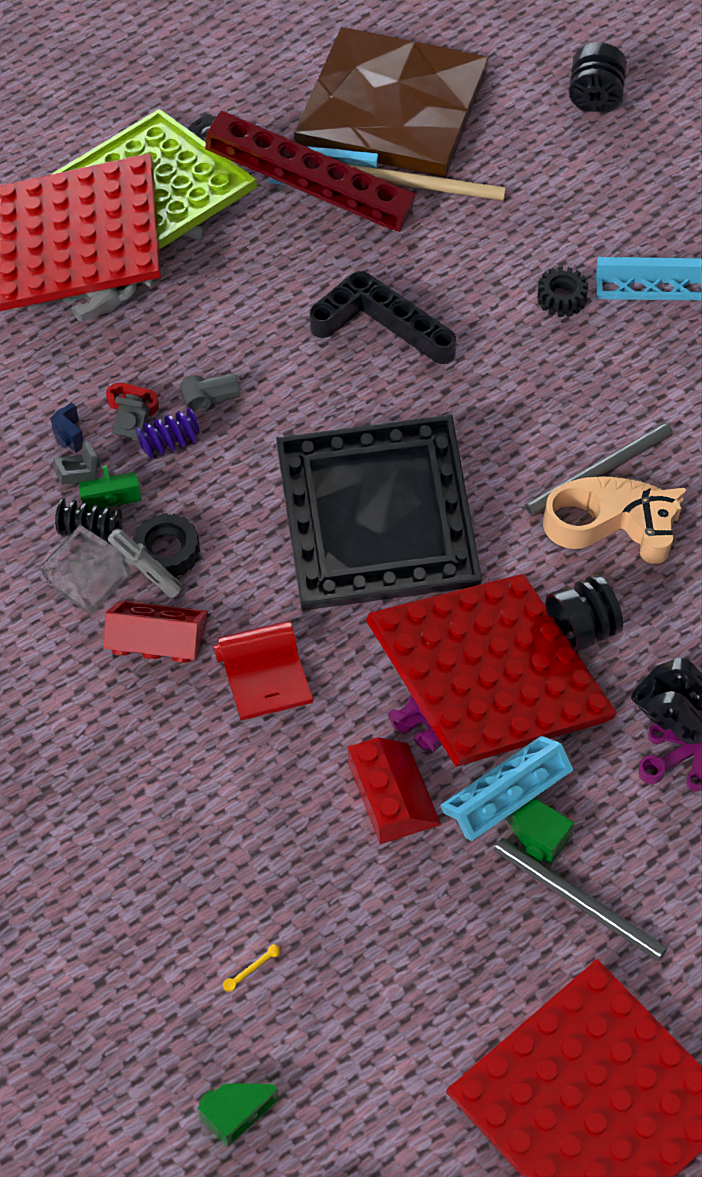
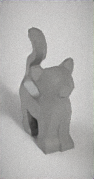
(101, 301)

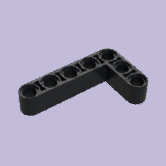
(367, 294)

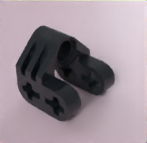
(667, 692)

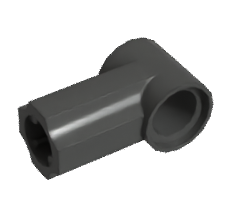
(202, 392)

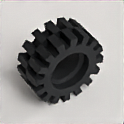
(566, 280)

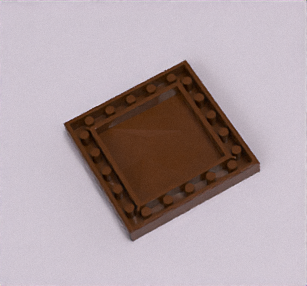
(392, 100)

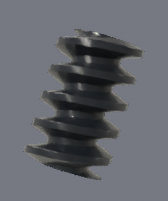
(69, 518)

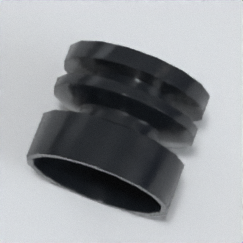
(597, 77)
(586, 610)

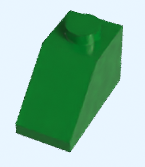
(235, 1108)

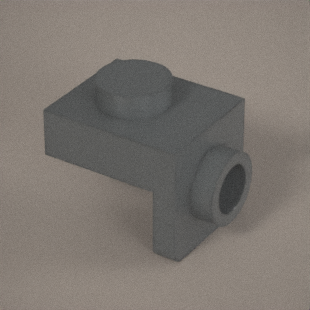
(77, 467)

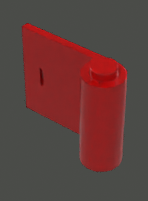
(263, 670)

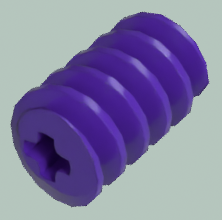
(168, 433)

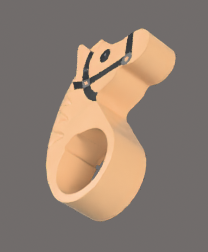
(616, 504)

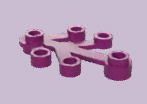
(668, 761)

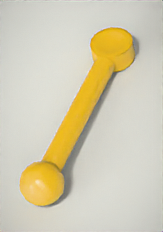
(229, 984)

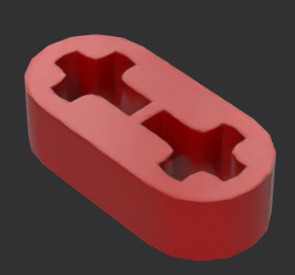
(147, 394)

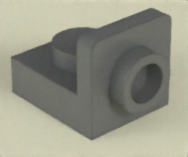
(130, 413)

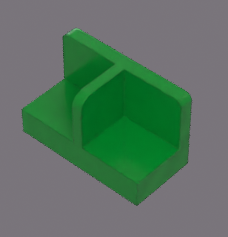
(110, 490)

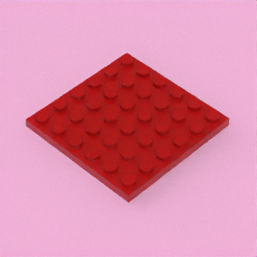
(78, 232)
(490, 668)
(588, 1088)

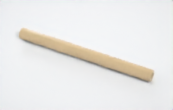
(436, 183)

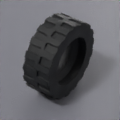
(174, 526)

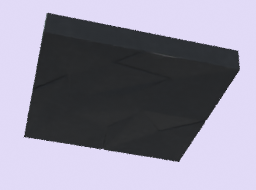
(377, 512)

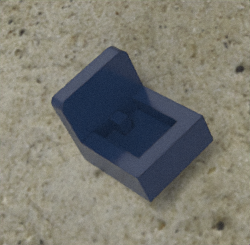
(64, 429)

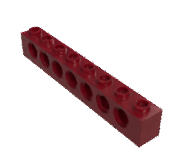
(309, 171)

